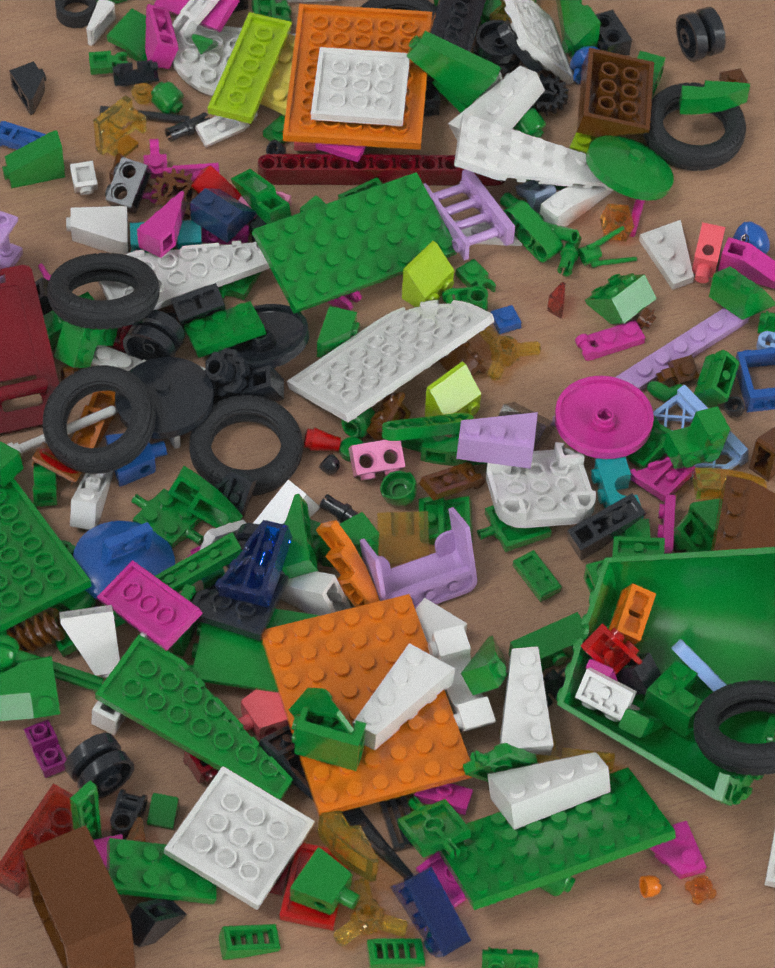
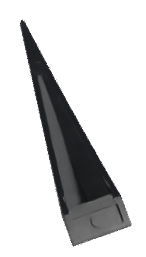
(283, 751)

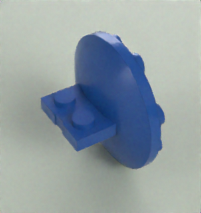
(113, 545)

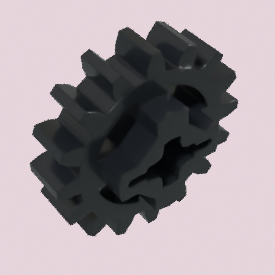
(549, 100)

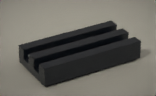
(394, 803)

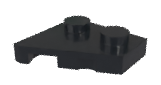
(237, 489)

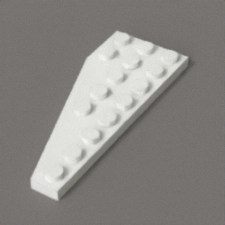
(512, 154)
(194, 269)

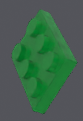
(224, 329)

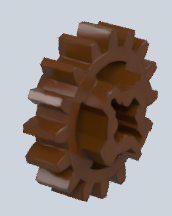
(171, 184)

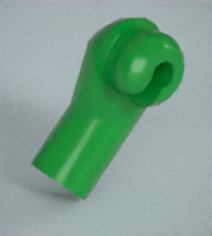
(662, 391)

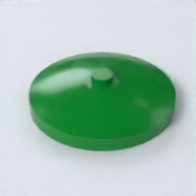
(629, 167)

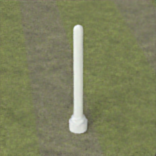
(71, 427)

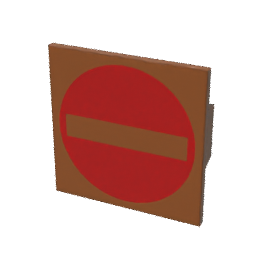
(46, 459)

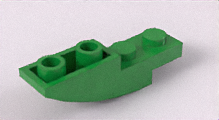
(437, 449)

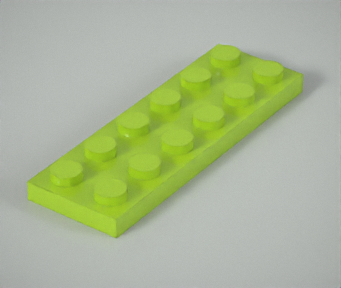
(249, 68)

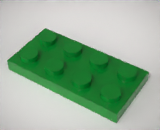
(147, 872)

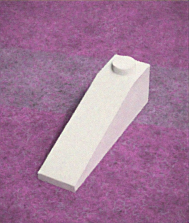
(571, 203)

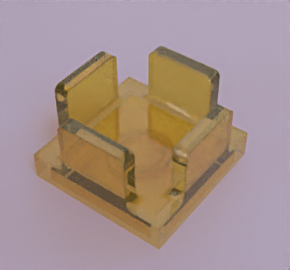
(114, 127)

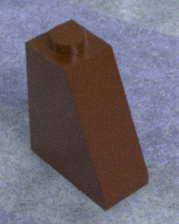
(763, 455)

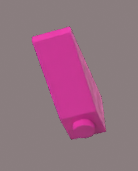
(160, 36)

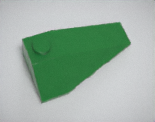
(577, 25)
(29, 690)

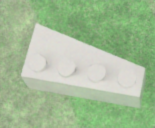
(505, 101)
(402, 693)
(525, 704)
(548, 787)

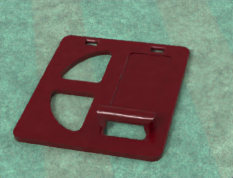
(23, 349)

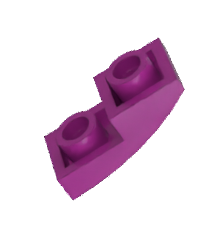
(46, 748)

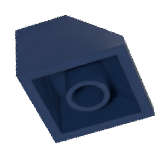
(220, 213)

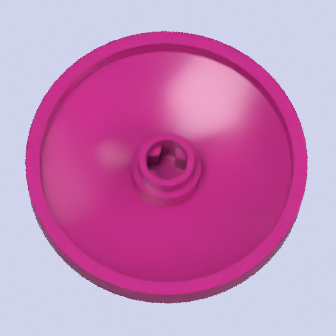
(604, 417)

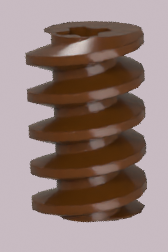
(40, 633)

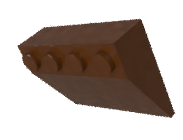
(614, 94)
(744, 516)

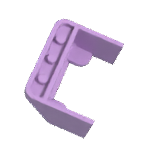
(433, 577)

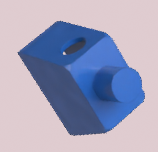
(142, 465)

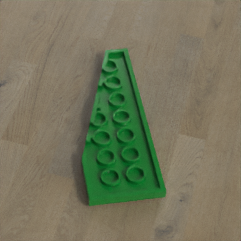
(176, 705)

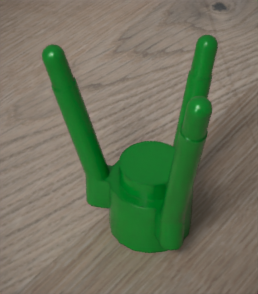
(591, 253)

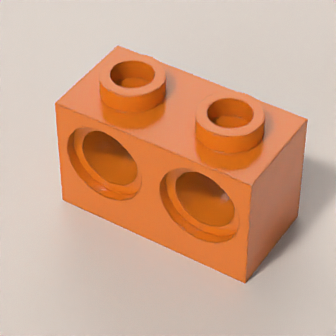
(632, 612)

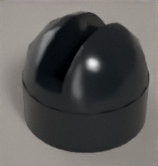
(272, 148)
(729, 406)
(330, 464)

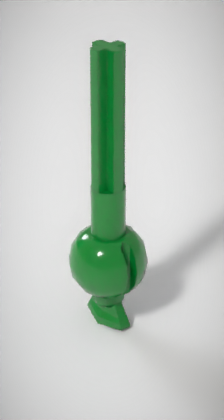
(11, 655)

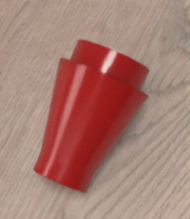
(321, 441)

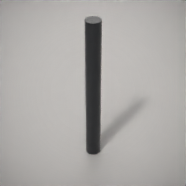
(156, 116)

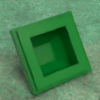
(204, 44)

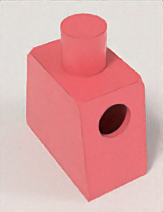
(707, 252)
(263, 713)

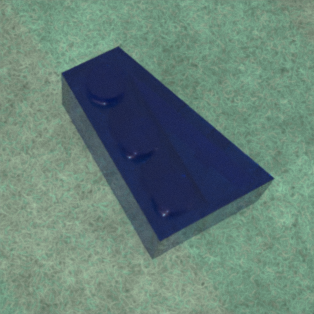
(258, 566)
(431, 912)

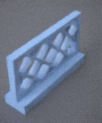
(690, 404)

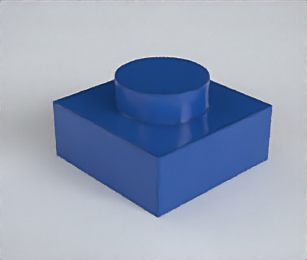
(506, 319)

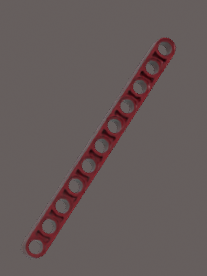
(336, 170)

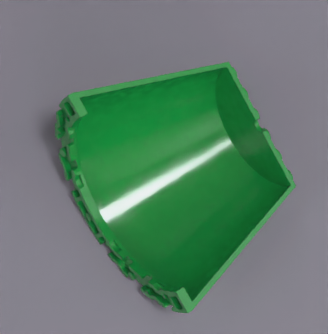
(725, 614)

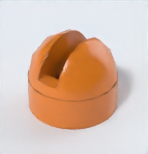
(649, 886)

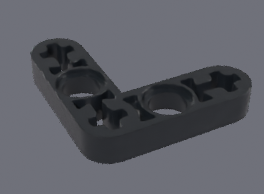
(510, 37)

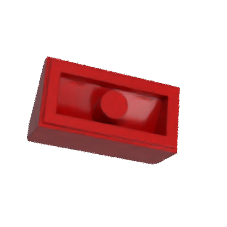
(213, 179)

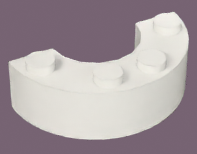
(454, 649)

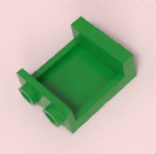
(327, 743)

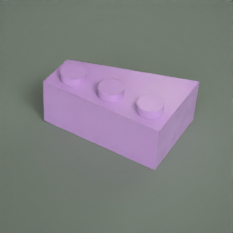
(498, 440)

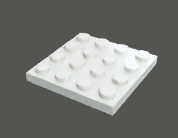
(539, 37)
(360, 86)
(239, 837)

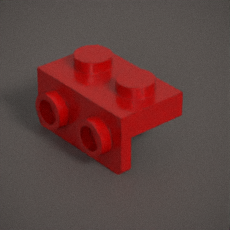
(608, 648)

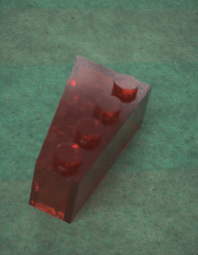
(47, 822)

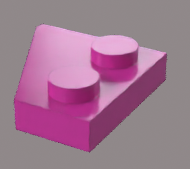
(661, 478)
(681, 853)

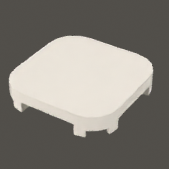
(546, 494)

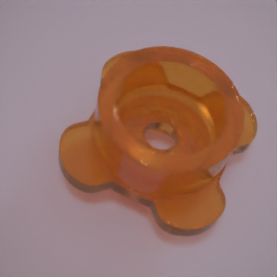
(700, 882)

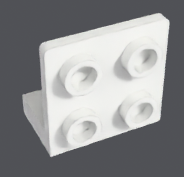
(605, 694)

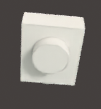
(84, 177)

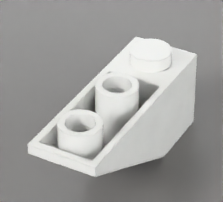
(90, 500)

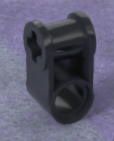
(126, 811)

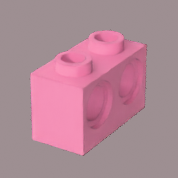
(375, 452)

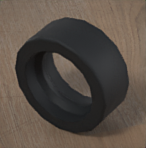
(74, 19)

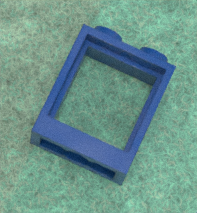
(761, 398)

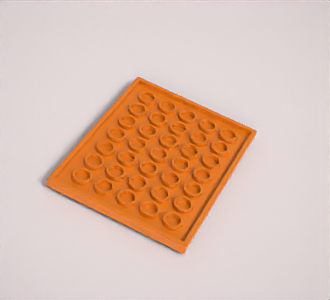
(359, 30)
(350, 658)

